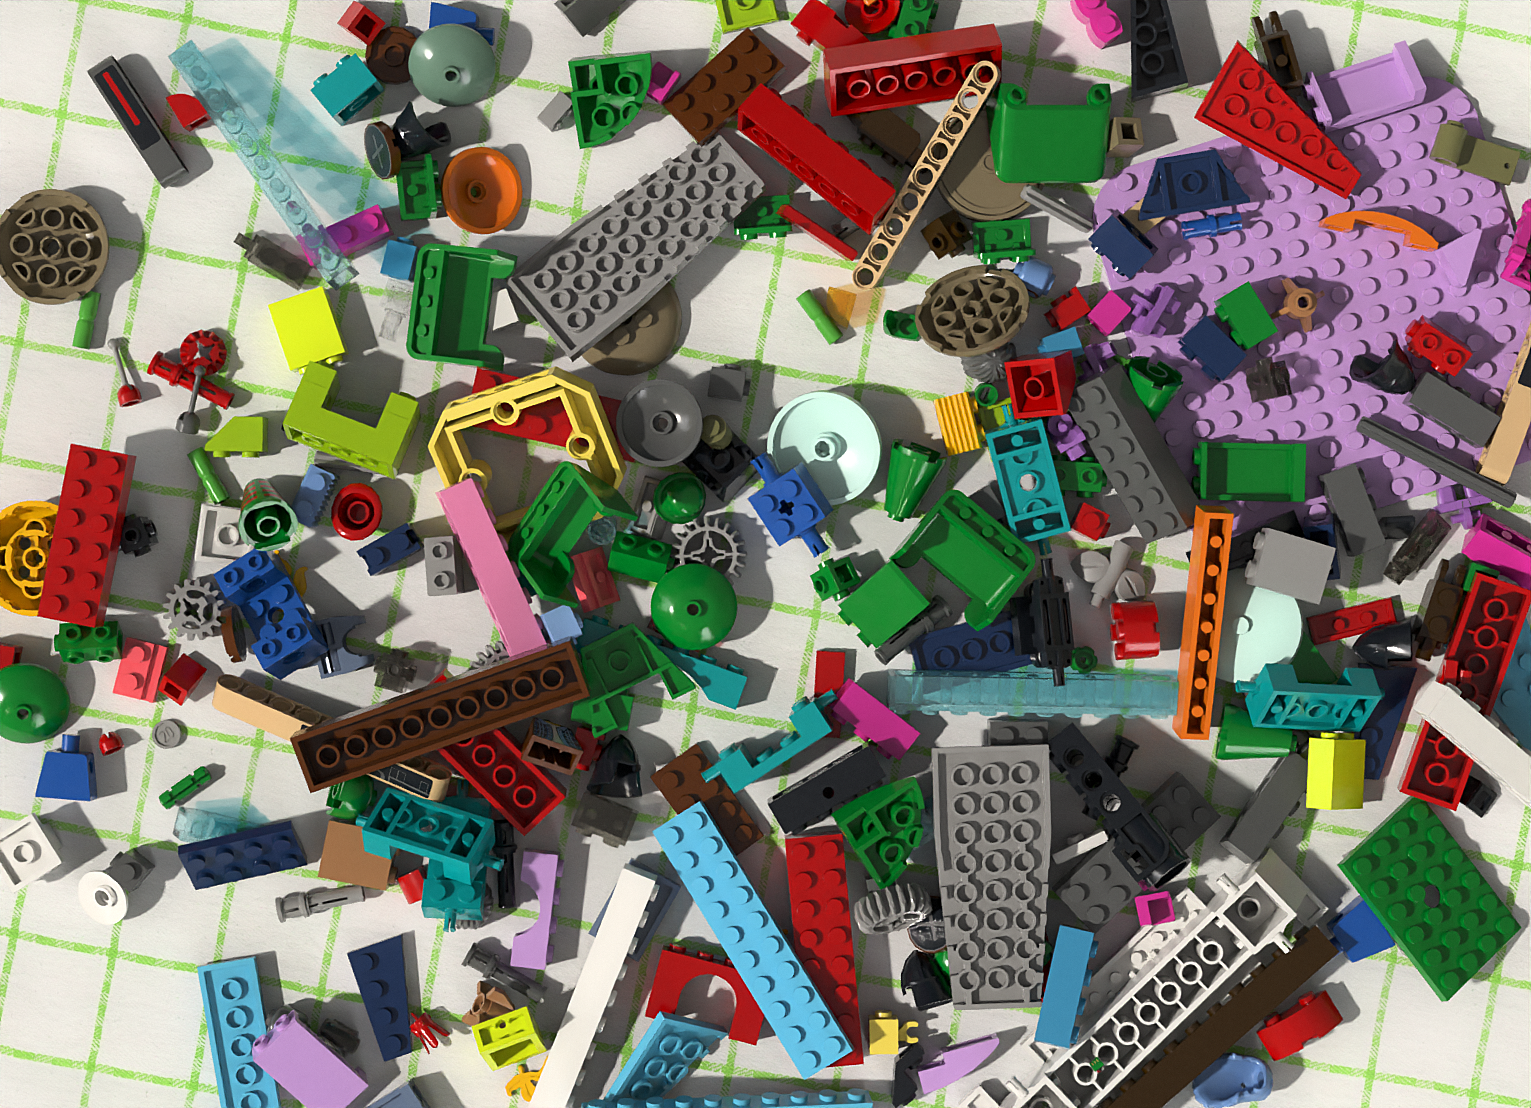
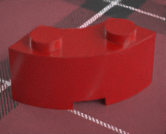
(823, 28)
(1290, 1030)

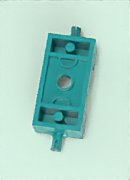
(1022, 449)
(1281, 702)
(740, 767)
(458, 839)
(447, 897)

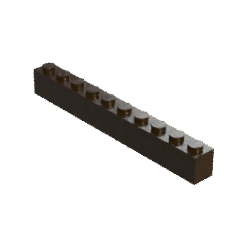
(1226, 1022)

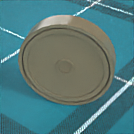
(971, 181)

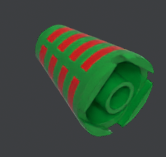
(265, 517)

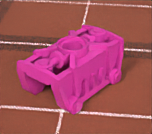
(1518, 253)

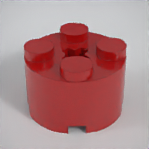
(1135, 630)

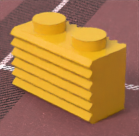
(958, 423)

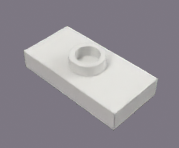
(1078, 844)

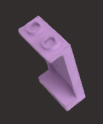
(1365, 89)
(307, 1065)

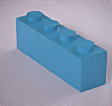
(1064, 987)

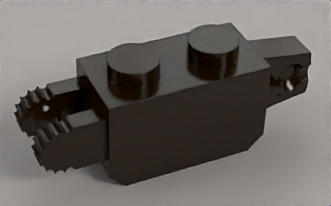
(1277, 54)
(890, 136)
(1437, 610)

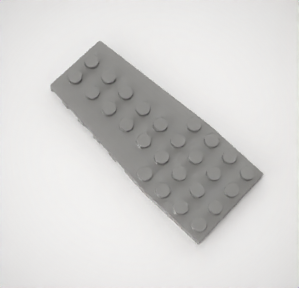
(634, 245)
(993, 870)

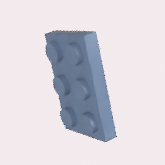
(657, 910)

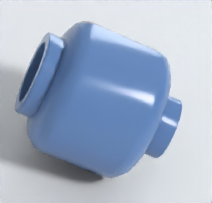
(1036, 276)

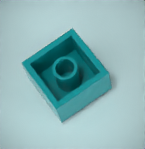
(347, 89)

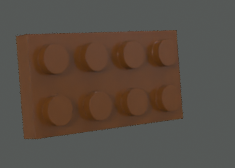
(722, 86)
(684, 786)

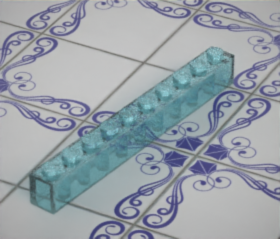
(263, 165)
(1031, 693)

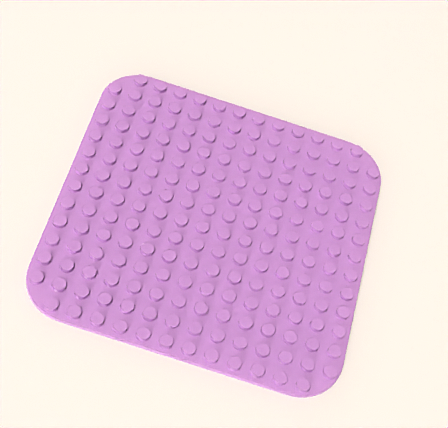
(1368, 302)

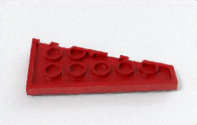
(1264, 117)

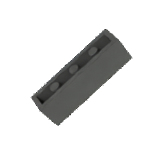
(1267, 809)

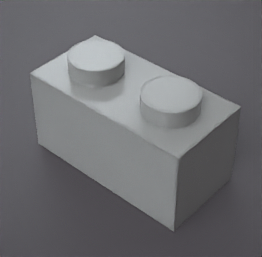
(555, 112)

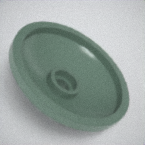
(454, 49)

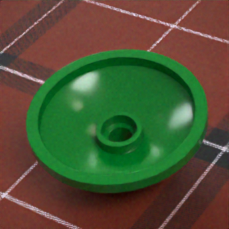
(698, 586)
(38, 692)

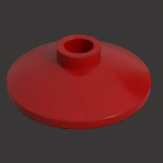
(861, 15)

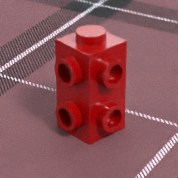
(1437, 345)

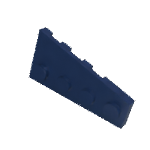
(1384, 719)
(382, 984)

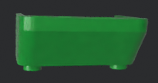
(556, 523)

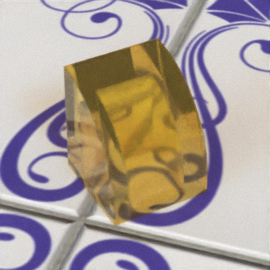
(840, 306)

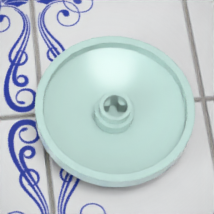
(832, 440)
(1256, 629)

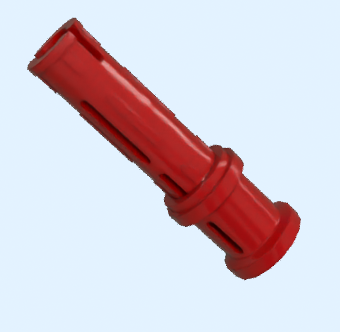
(175, 377)

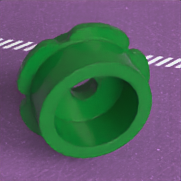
(1091, 659)

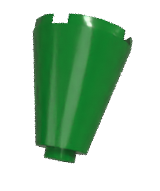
(1154, 383)
(910, 477)
(1243, 741)

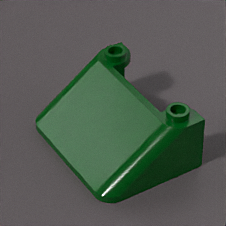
(1048, 140)
(454, 305)
(969, 552)

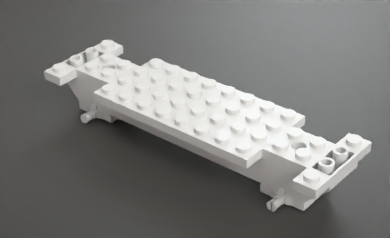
(1161, 986)

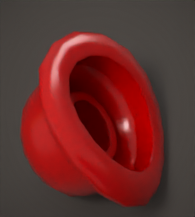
(356, 511)

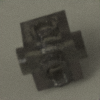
(1268, 380)
(387, 678)

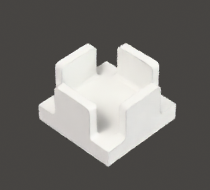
(28, 852)

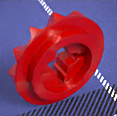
(206, 339)

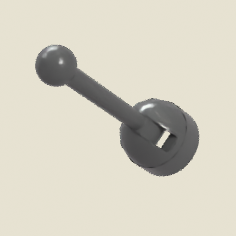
(188, 421)

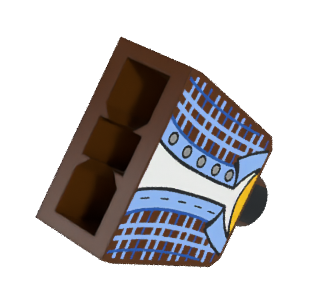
(546, 746)

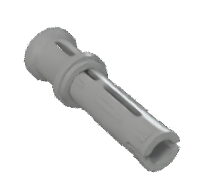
(306, 904)

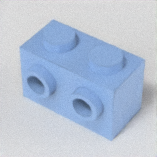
(561, 624)

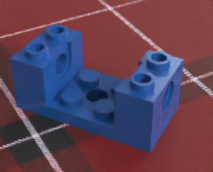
(260, 587)

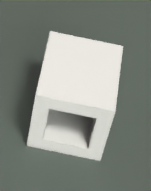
(502, 310)

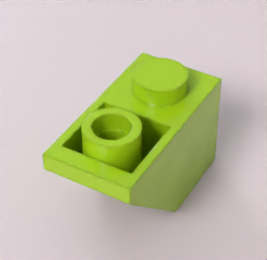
(240, 435)

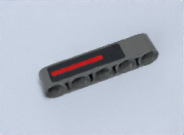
(138, 121)

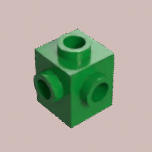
(835, 579)

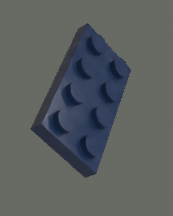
(968, 650)
(242, 855)

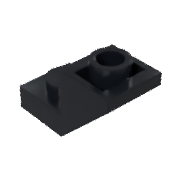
(902, 1084)

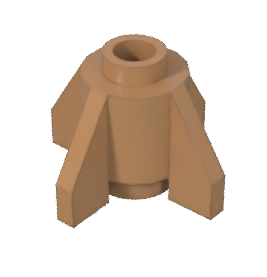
(1291, 306)
(488, 1005)

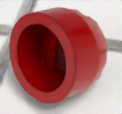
(111, 744)

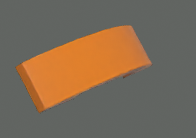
(1414, 235)

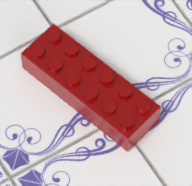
(907, 69)
(816, 158)
(544, 421)
(86, 536)
(495, 768)

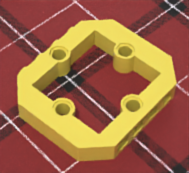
(582, 408)

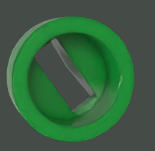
(990, 397)

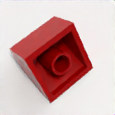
(1041, 383)

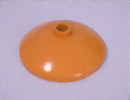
(496, 187)

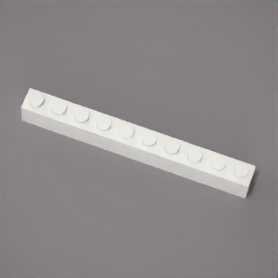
(595, 988)

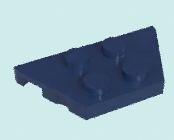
(1190, 185)

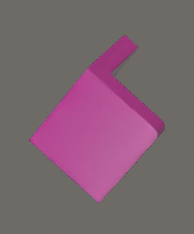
(662, 82)
(1108, 313)
(1155, 909)

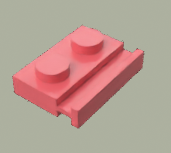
(593, 580)
(140, 669)

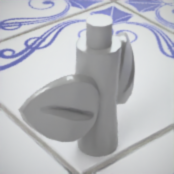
(1110, 574)

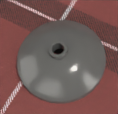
(639, 423)

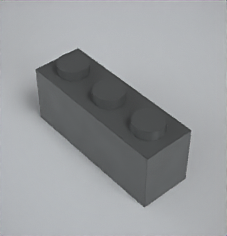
(1452, 409)
(1352, 509)

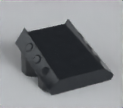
(723, 469)

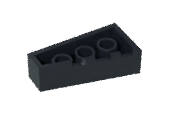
(1154, 51)

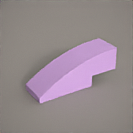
(957, 1062)

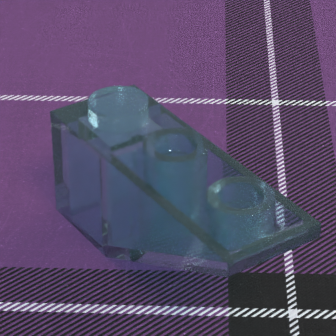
(198, 825)

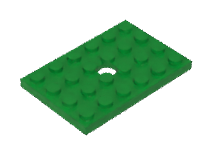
(1391, 876)

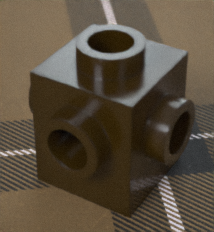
(947, 235)

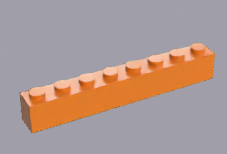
(1202, 621)

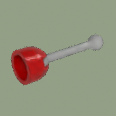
(128, 394)

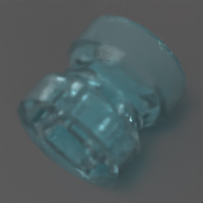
(602, 525)

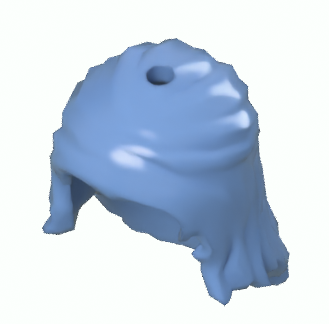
(1222, 1081)

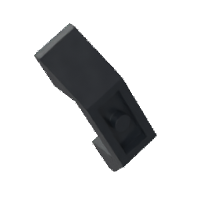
(1242, 544)

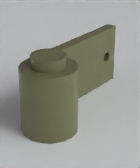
(1473, 154)
(716, 432)

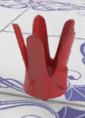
(420, 1027)

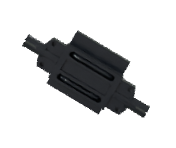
(1044, 623)

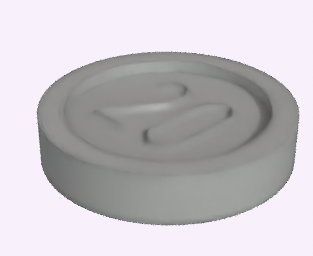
(166, 734)

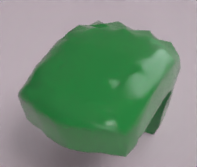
(900, 325)

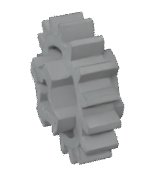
(186, 599)

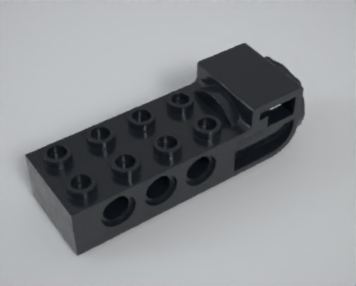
(1134, 830)

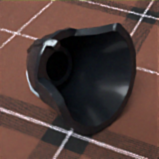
(413, 138)
(1391, 375)
(1385, 644)
(617, 771)
(926, 981)

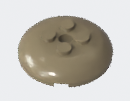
(24, 243)
(972, 311)
(643, 341)

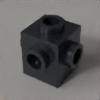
(145, 535)

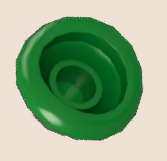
(679, 498)

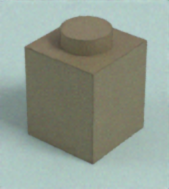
(1124, 137)

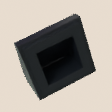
(1398, 526)
(1477, 796)

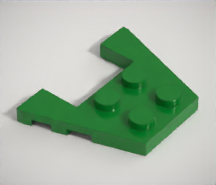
(621, 662)

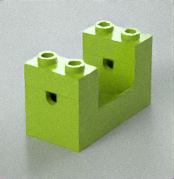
(316, 426)

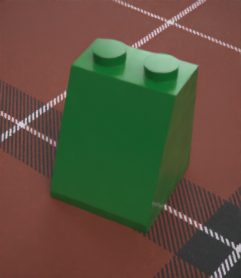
(882, 605)

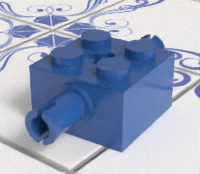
(786, 521)

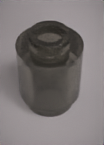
(339, 1037)

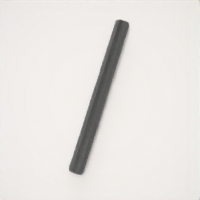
(1436, 462)

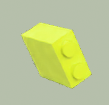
(308, 329)
(1336, 772)

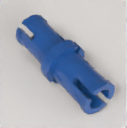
(1211, 225)

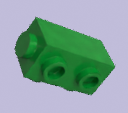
(913, 18)
(1082, 476)
(640, 557)
(85, 643)

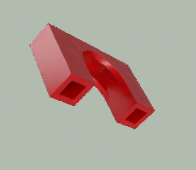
(679, 966)

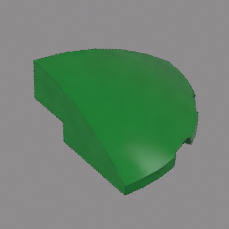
(607, 93)
(884, 828)

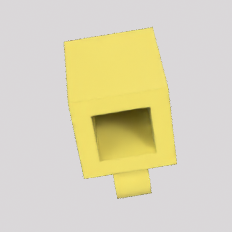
(885, 1033)

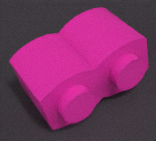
(1101, 22)

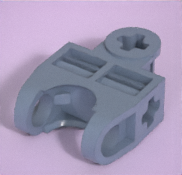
(339, 658)

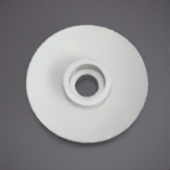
(102, 897)

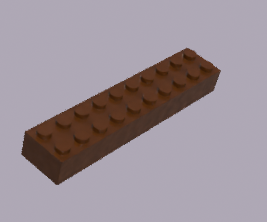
(440, 714)

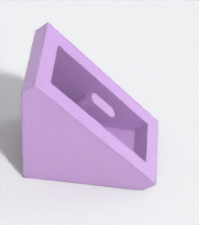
(1458, 257)

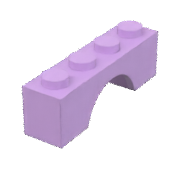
(540, 872)

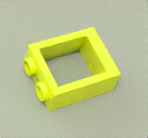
(510, 1044)

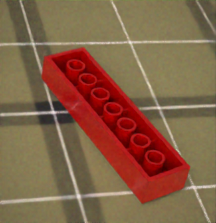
(1483, 644)
(824, 927)

